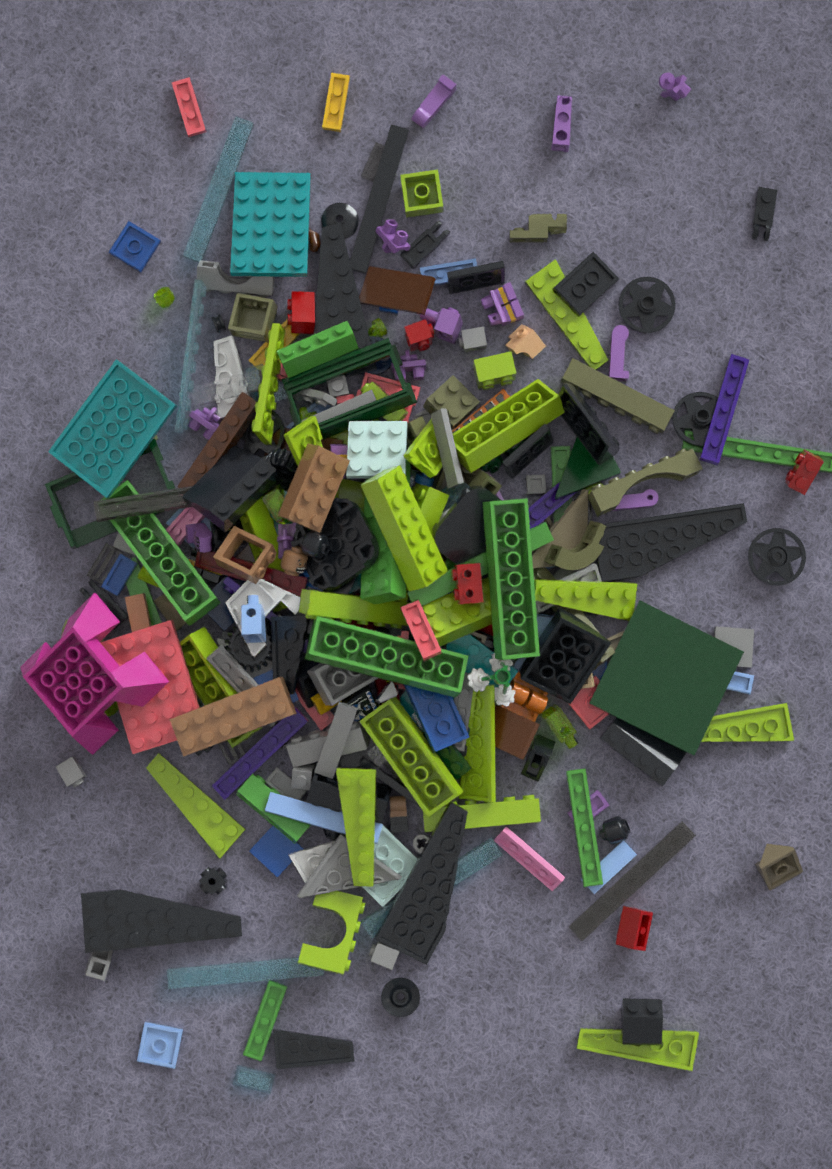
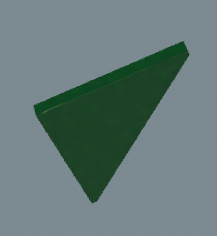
(584, 471)

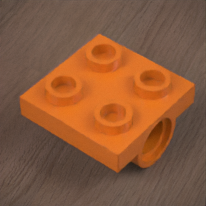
(528, 699)

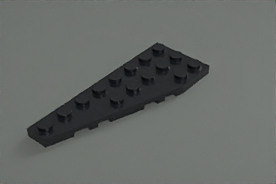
(337, 292)
(647, 543)
(422, 905)
(135, 920)

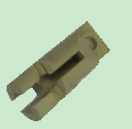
(538, 228)

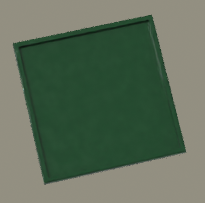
(666, 678)

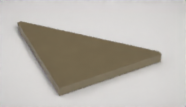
(567, 531)

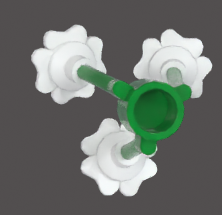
(501, 676)

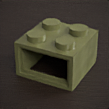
(252, 317)
(455, 399)

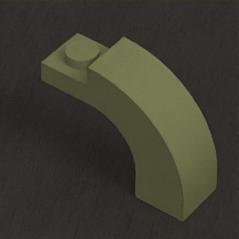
(581, 555)

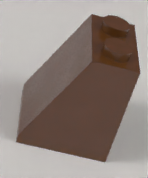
(513, 732)

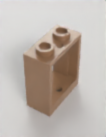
(230, 546)

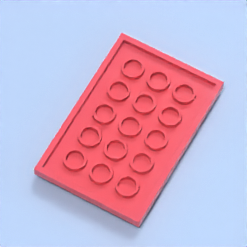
(151, 724)

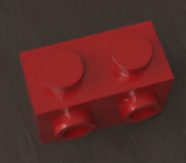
(301, 312)
(419, 335)
(804, 471)
(468, 583)
(634, 928)

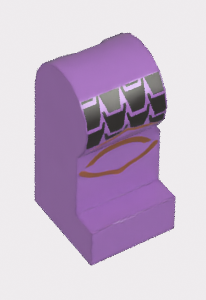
(200, 536)

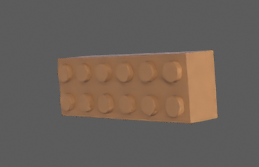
(233, 716)

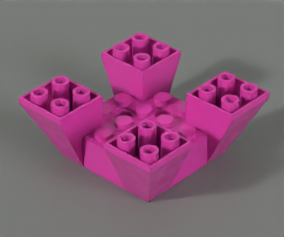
(66, 681)

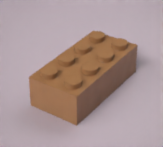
(313, 487)

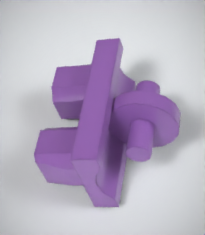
(673, 86)
(392, 239)
(416, 366)
(209, 420)
(285, 536)

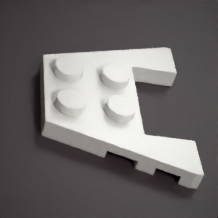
(269, 598)

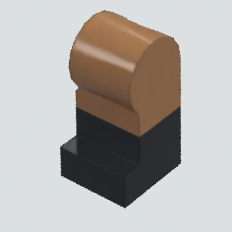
(398, 814)

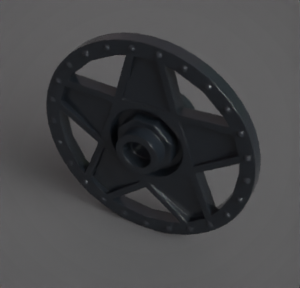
(646, 304)
(696, 419)
(253, 443)
(776, 556)

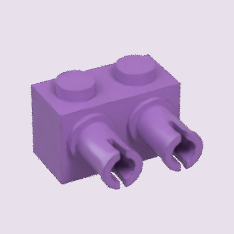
(446, 323)

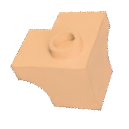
(526, 341)

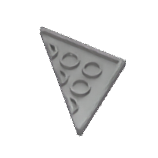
(335, 872)

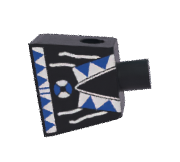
(363, 700)

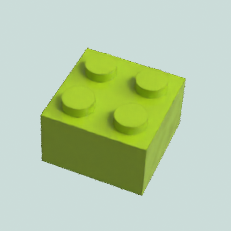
(421, 193)
(494, 370)

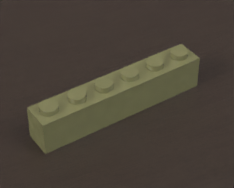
(618, 396)

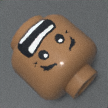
(294, 561)

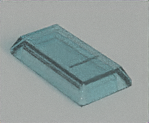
(254, 1079)

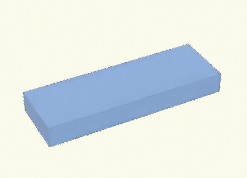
(613, 863)

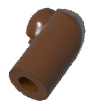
(314, 240)

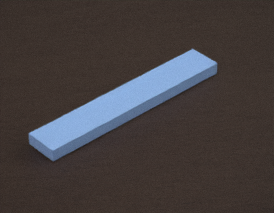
(310, 814)

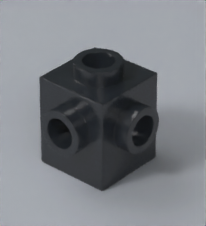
(220, 877)

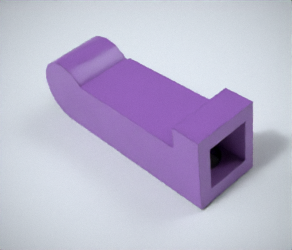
(434, 101)
(562, 124)
(617, 349)
(637, 501)

